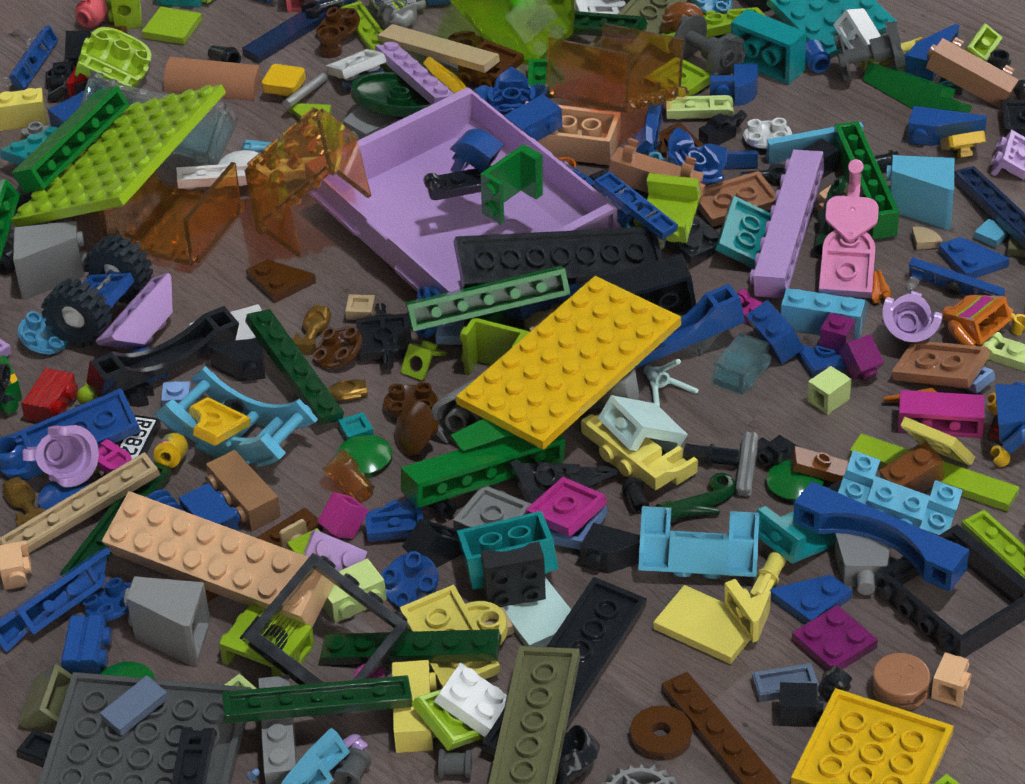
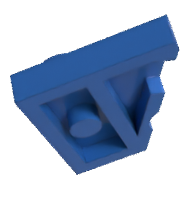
(971, 257)

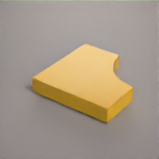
(444, 75)
(216, 421)

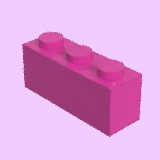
(948, 412)

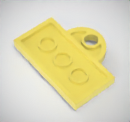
(446, 612)

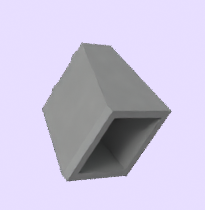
(47, 256)
(169, 616)

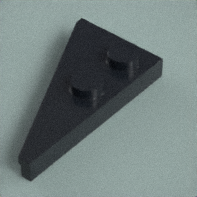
(539, 477)

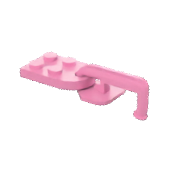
(849, 264)

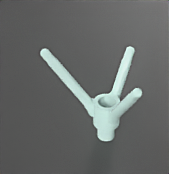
(659, 378)

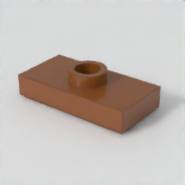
(818, 464)

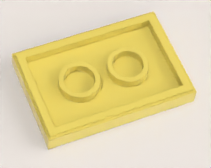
(939, 441)
(702, 624)

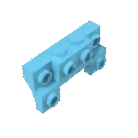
(924, 511)
(698, 551)

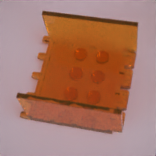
(624, 75)
(296, 166)
(177, 221)

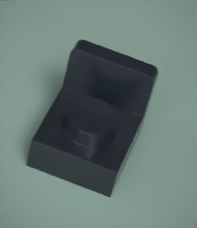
(774, 451)

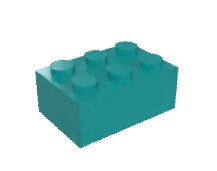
(772, 45)
(505, 536)

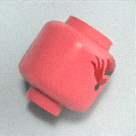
(91, 13)

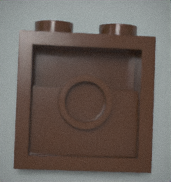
(507, 59)

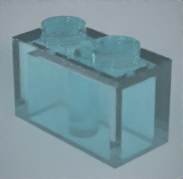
(741, 363)

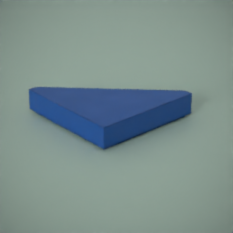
(819, 359)

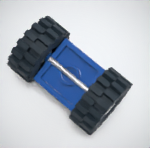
(82, 310)

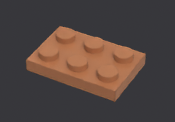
(749, 187)
(941, 364)

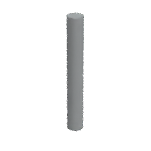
(304, 91)

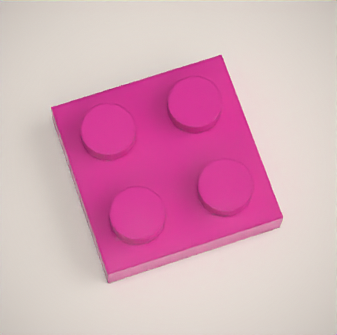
(568, 505)

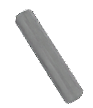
(746, 464)

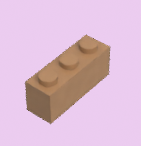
(243, 490)

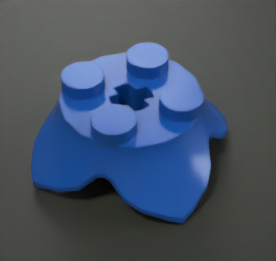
(510, 91)
(709, 157)

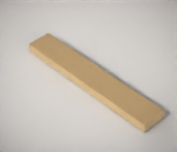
(439, 48)
(84, 503)

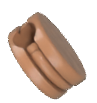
(901, 681)

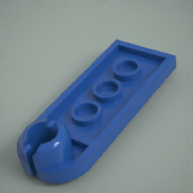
(104, 417)

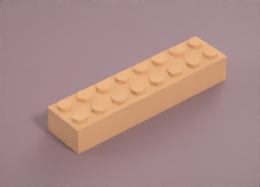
(213, 554)

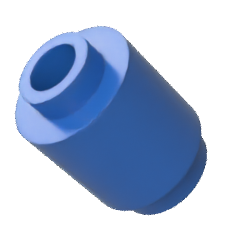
(816, 57)

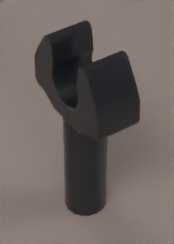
(313, 8)
(773, 174)
(139, 394)

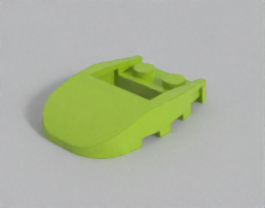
(114, 55)

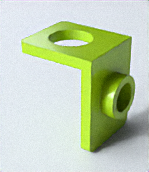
(424, 351)

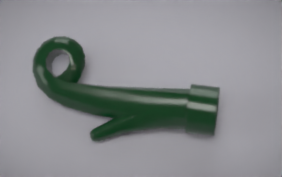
(837, 188)
(702, 503)

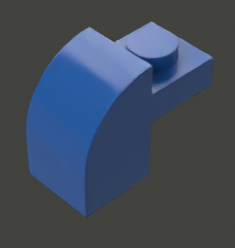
(740, 86)
(475, 149)

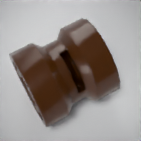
(330, 42)

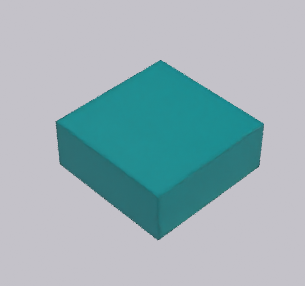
(355, 425)

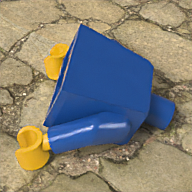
(1009, 407)

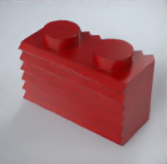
(49, 395)

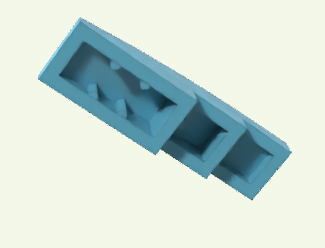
(318, 761)

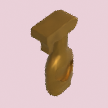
(315, 322)
(349, 390)
(22, 496)

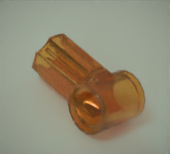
(345, 472)

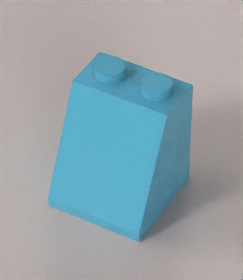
(923, 188)

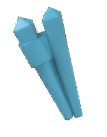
(253, 145)

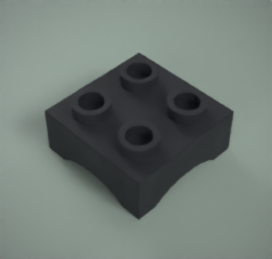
(514, 575)

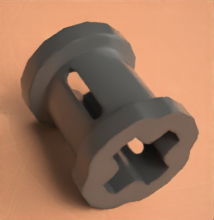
(455, 763)
(353, 767)

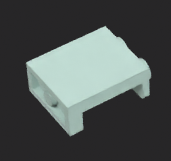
(636, 419)

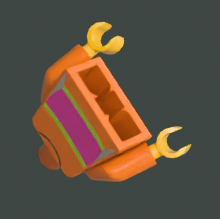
(980, 317)

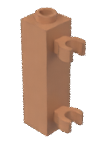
(971, 72)
(635, 167)

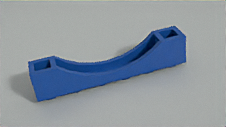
(713, 314)
(934, 557)

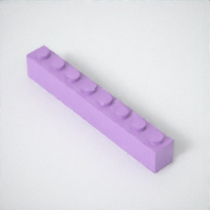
(788, 224)

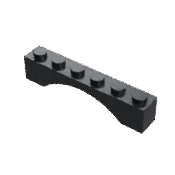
(131, 369)

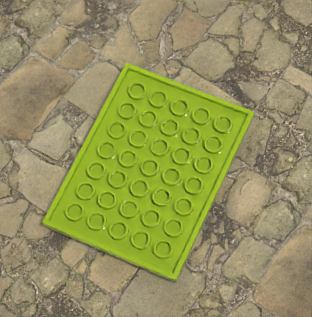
(120, 157)

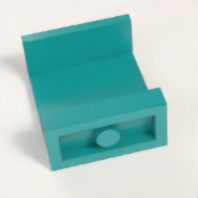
(789, 538)

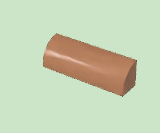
(238, 79)

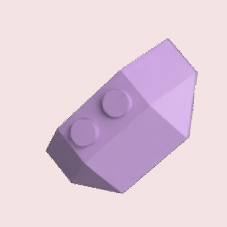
(142, 317)

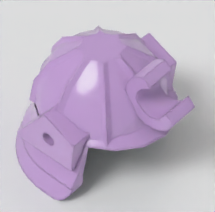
(910, 317)
(65, 454)

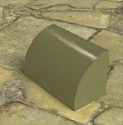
(45, 699)

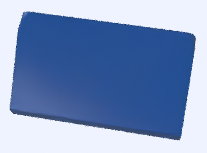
(742, 159)

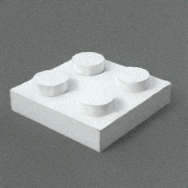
(351, 66)
(472, 699)

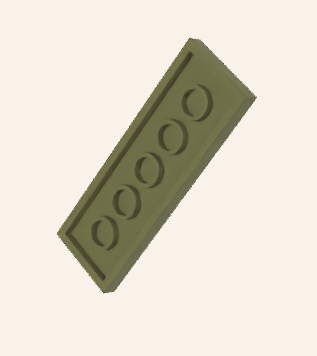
(535, 716)

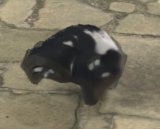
(577, 754)

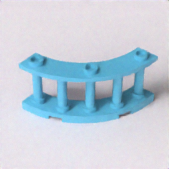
(262, 449)

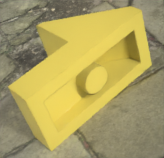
(748, 611)

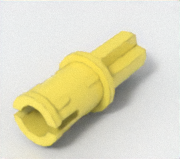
(768, 575)

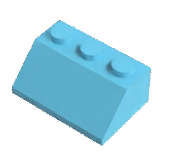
(809, 310)

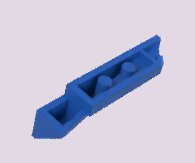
(53, 599)

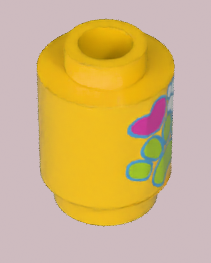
(171, 449)

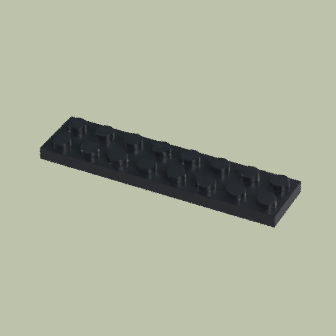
(580, 252)
(597, 629)

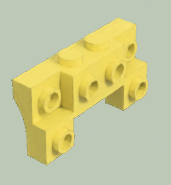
(646, 462)

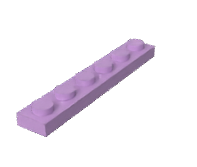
(413, 73)

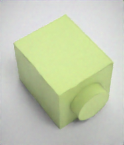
(829, 390)

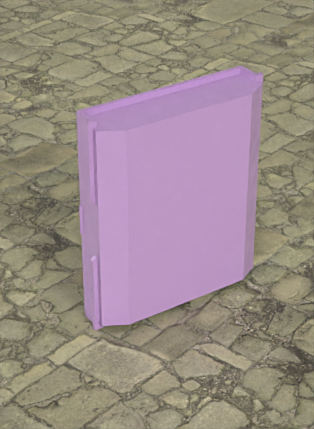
(419, 232)

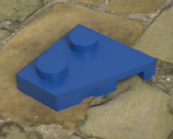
(392, 521)
(811, 597)

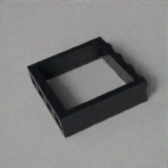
(985, 565)
(348, 584)

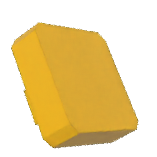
(283, 80)
(963, 143)

